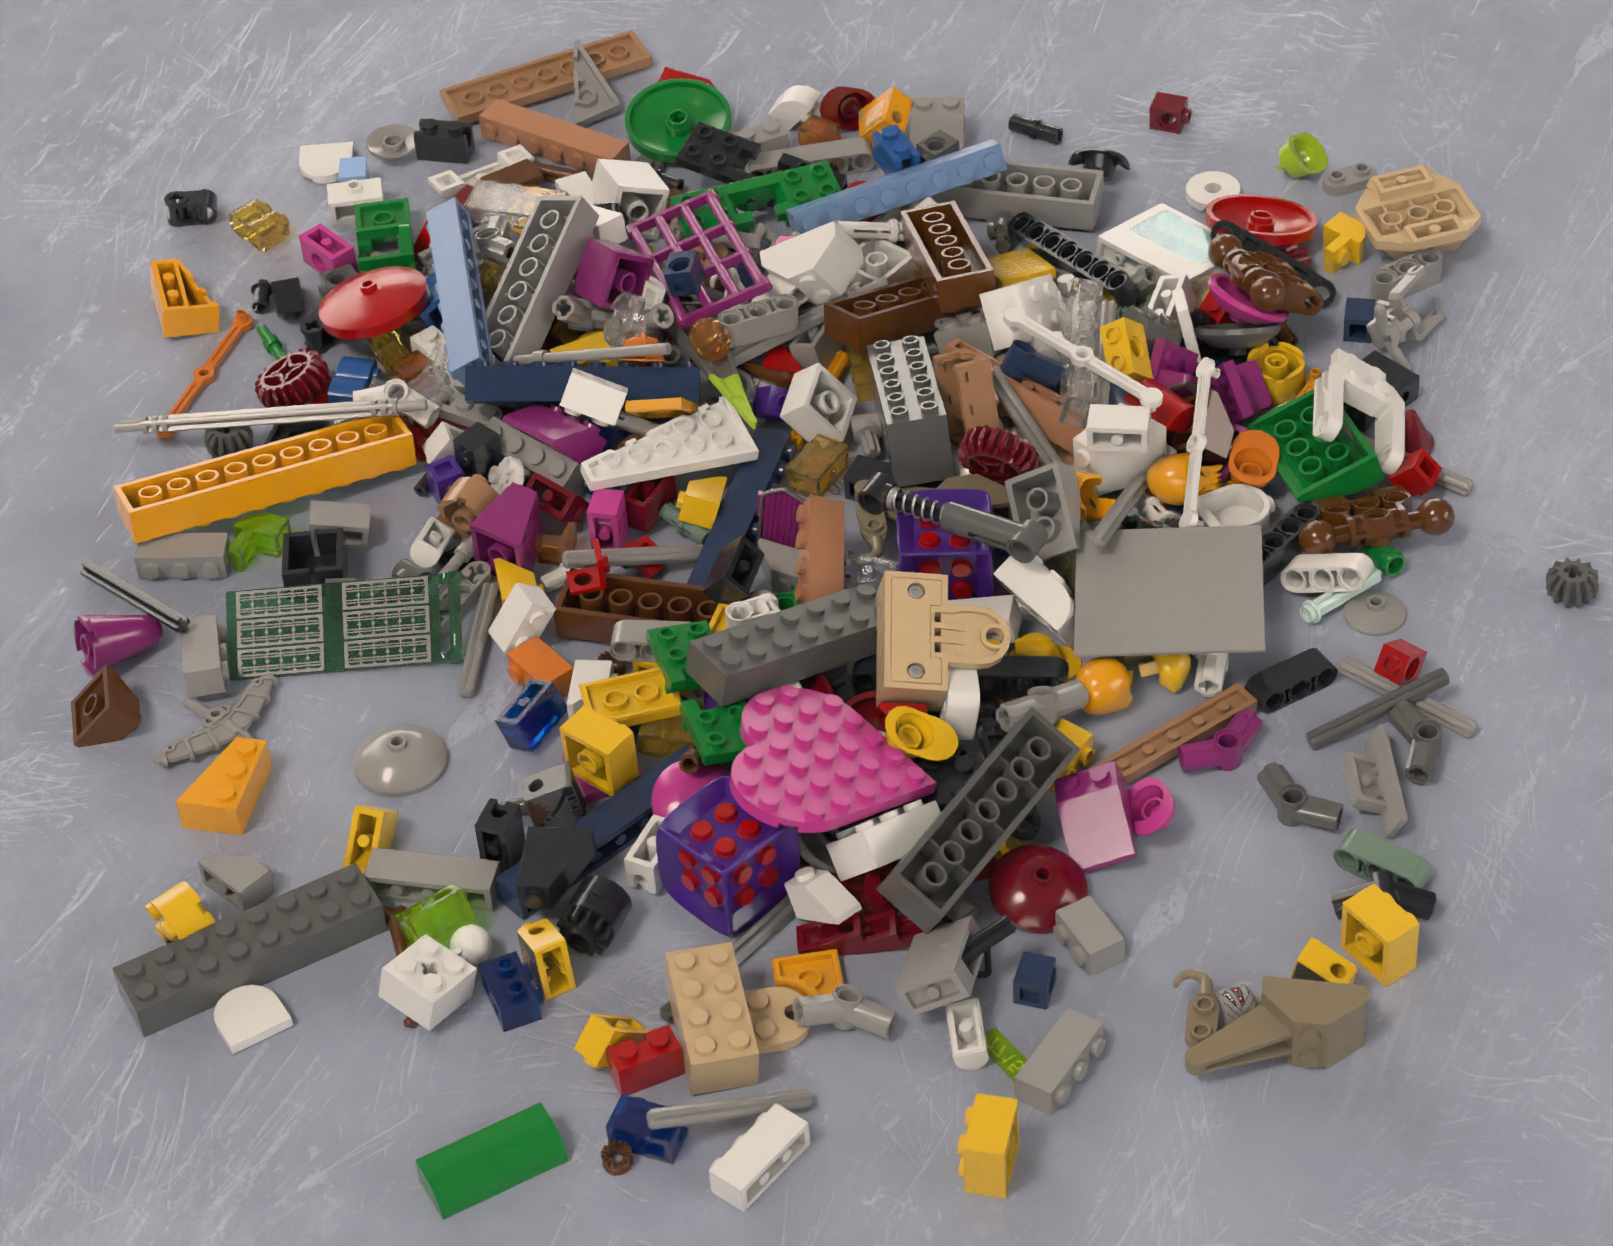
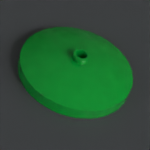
(667, 113)

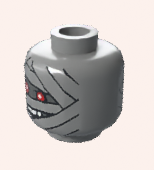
(1235, 1002)

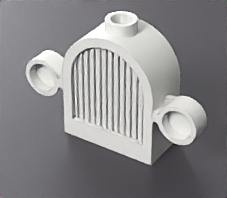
(1235, 507)

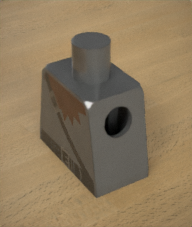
(552, 797)

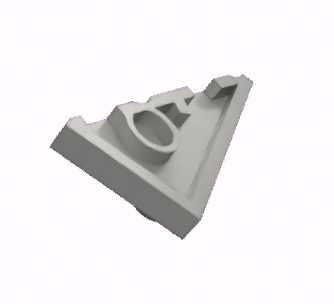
(591, 92)

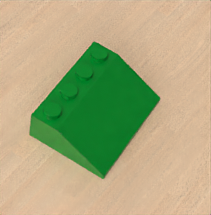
(1317, 466)

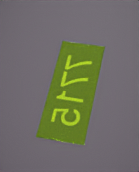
(1004, 1053)

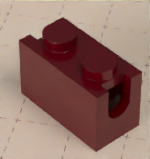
(559, 501)

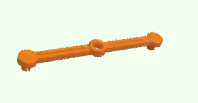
(241, 323)

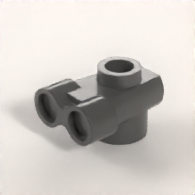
(998, 228)

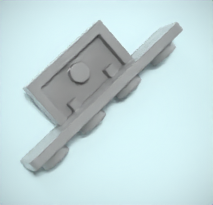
(1375, 782)

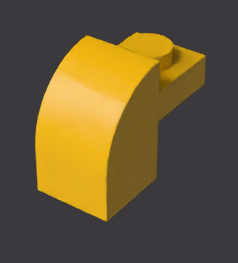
(1342, 242)

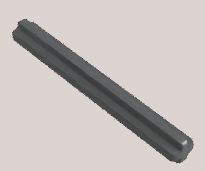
(1377, 708)

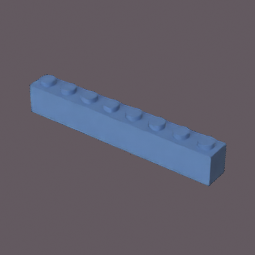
(900, 187)
(458, 287)

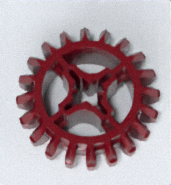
(292, 379)
(996, 454)

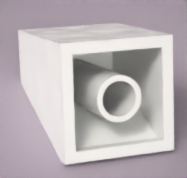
(633, 187)
(1118, 467)

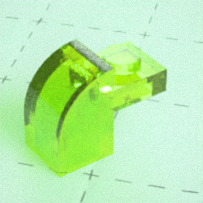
(255, 535)

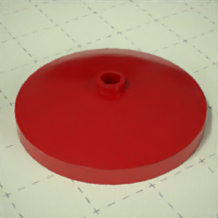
(1267, 217)
(374, 302)

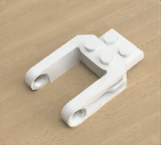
(1366, 390)

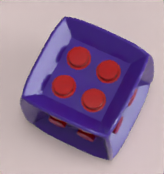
(934, 551)
(724, 860)

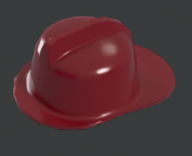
(843, 106)

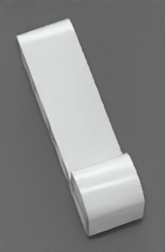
(962, 702)

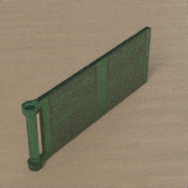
(342, 626)

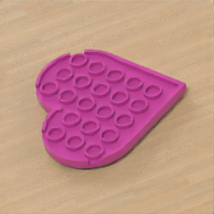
(818, 763)

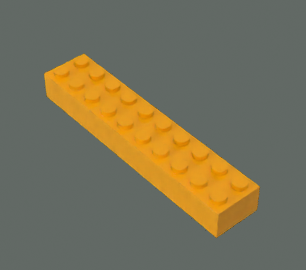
(264, 476)

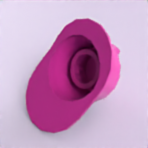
(1151, 806)

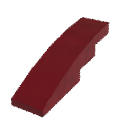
(858, 934)

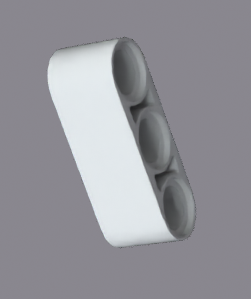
(1340, 571)

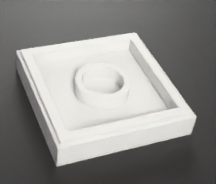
(1185, 321)

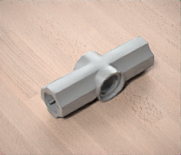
(1046, 700)

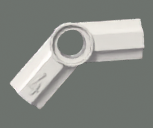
(386, 391)
(1210, 673)

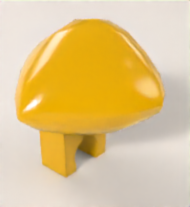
(1171, 668)

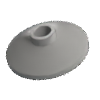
(391, 141)
(1375, 613)

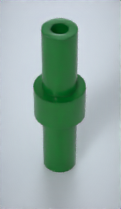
(270, 342)

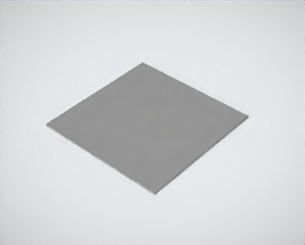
(1170, 592)

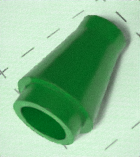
(1386, 558)

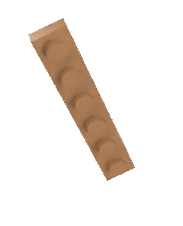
(1187, 728)

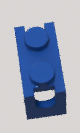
(893, 149)

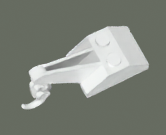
(809, 266)

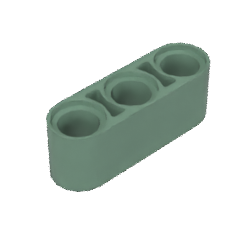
(1366, 853)

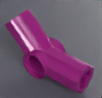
(1225, 748)

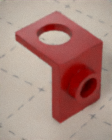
(596, 573)

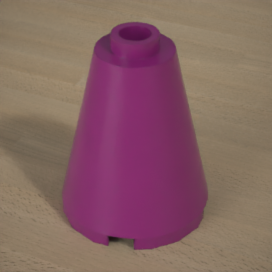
(114, 638)

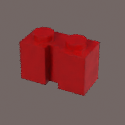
(647, 1062)

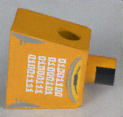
(886, 110)

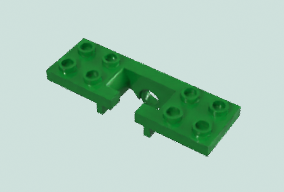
(786, 187)
(384, 223)
(712, 730)

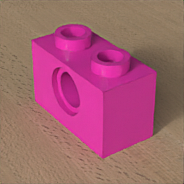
(326, 250)
(608, 518)

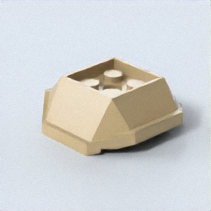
(1415, 212)

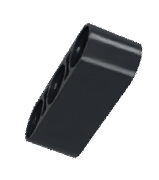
(1291, 680)

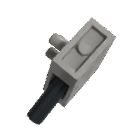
(946, 962)

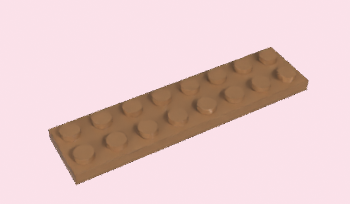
(544, 76)

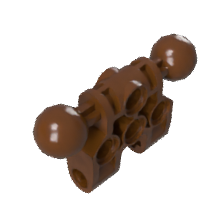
(1266, 278)
(1372, 520)

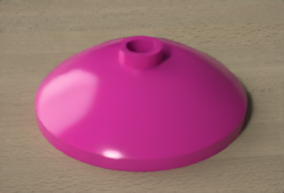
(1239, 305)
(676, 786)

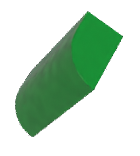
(491, 1160)

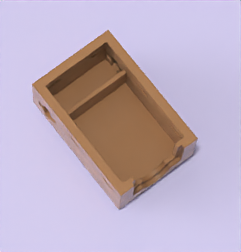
(970, 391)

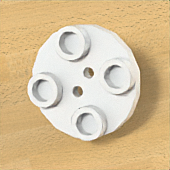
(507, 471)

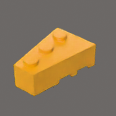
(180, 302)
(227, 789)

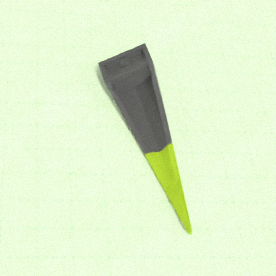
(720, 372)

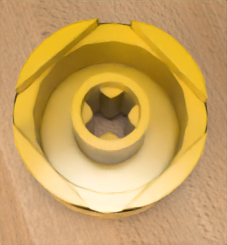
(1281, 369)
(178, 913)

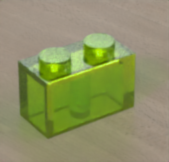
(436, 916)

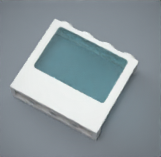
(1159, 239)

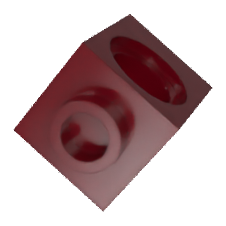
(1169, 113)

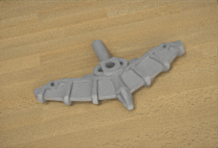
(220, 723)

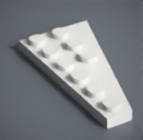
(680, 446)

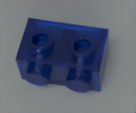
(531, 715)
(510, 991)

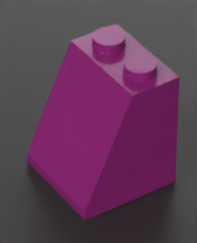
(609, 271)
(508, 528)

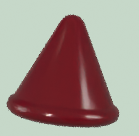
(1416, 433)

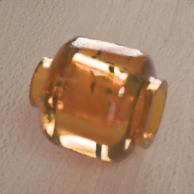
(709, 339)

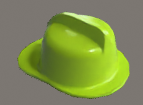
(1302, 156)

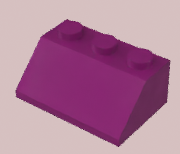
(558, 431)

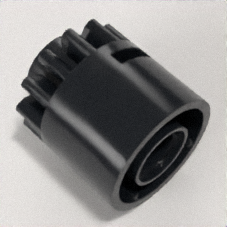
(594, 915)

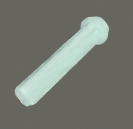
(1313, 610)

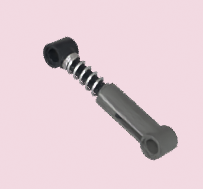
(1019, 539)

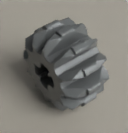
(228, 440)
(1572, 582)

